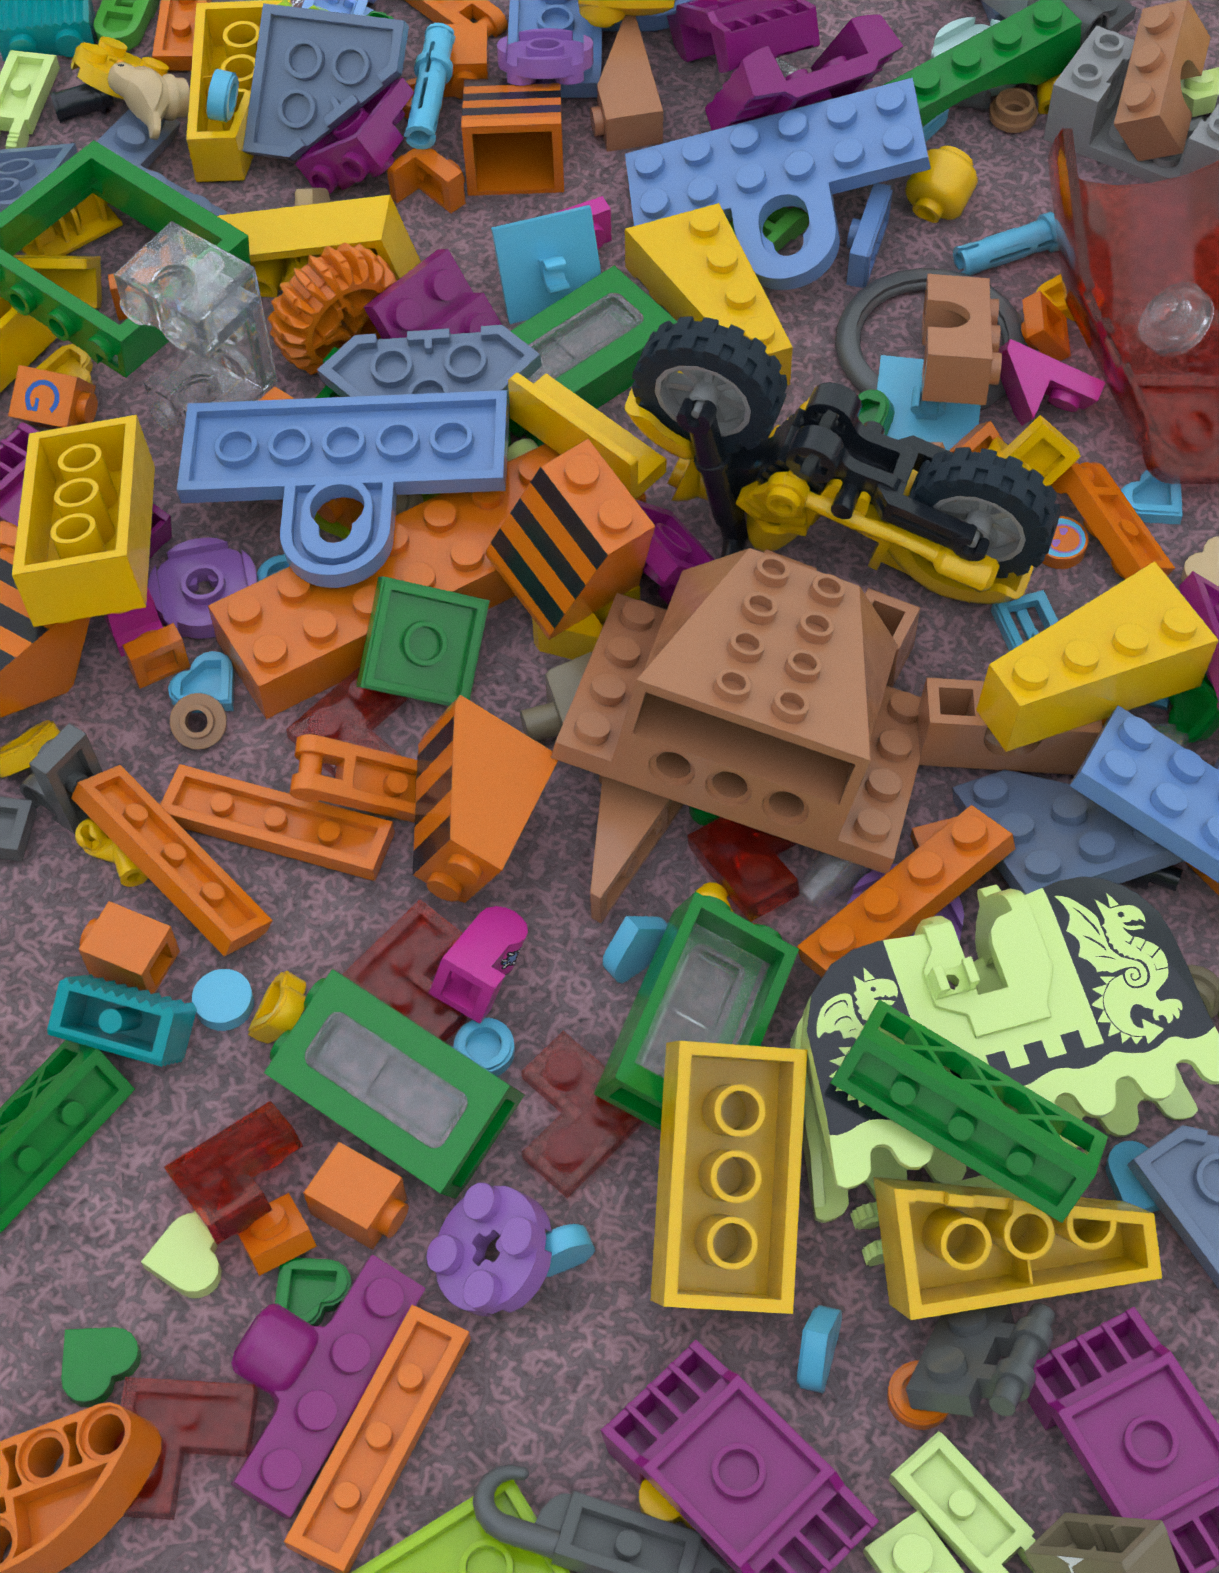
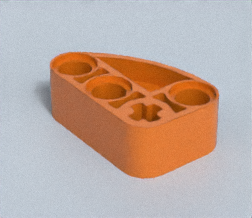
(69, 1511)

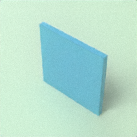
(545, 259)
(930, 420)

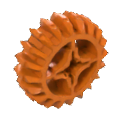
(326, 304)

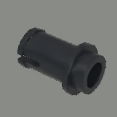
(80, 101)

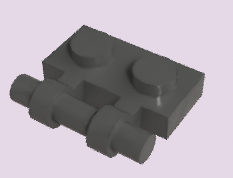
(964, 1355)

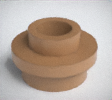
(1013, 111)
(215, 716)

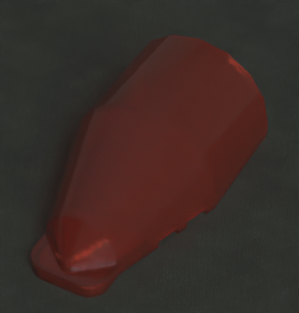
(1114, 258)

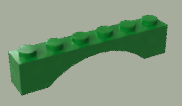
(1016, 50)

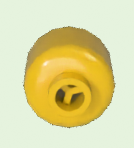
(943, 188)

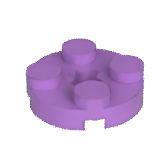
(545, 55)
(186, 567)
(462, 1242)

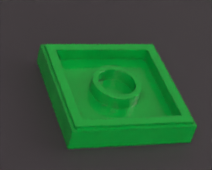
(422, 642)

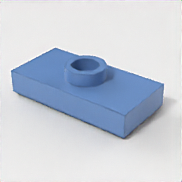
(867, 235)

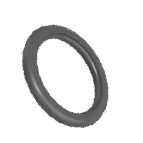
(892, 285)

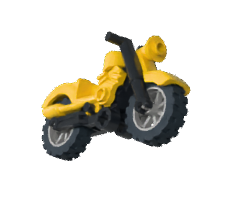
(957, 527)

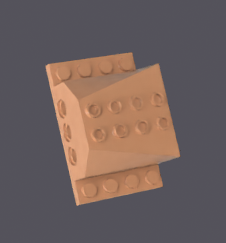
(755, 706)

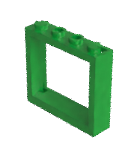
(134, 193)

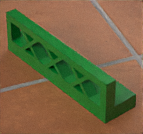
(968, 1114)
(53, 1120)

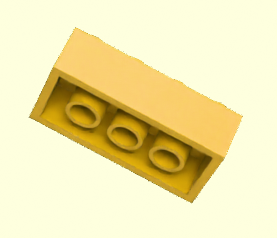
(85, 521)
(729, 1177)

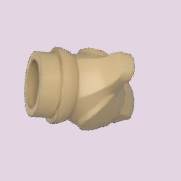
(150, 94)

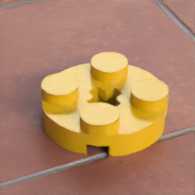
(98, 59)

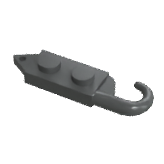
(592, 1533)

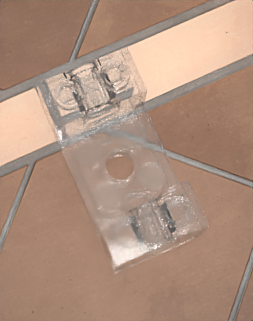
(208, 310)

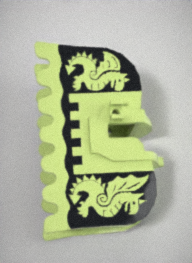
(1067, 996)

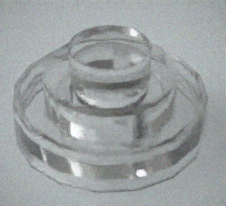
(1176, 319)

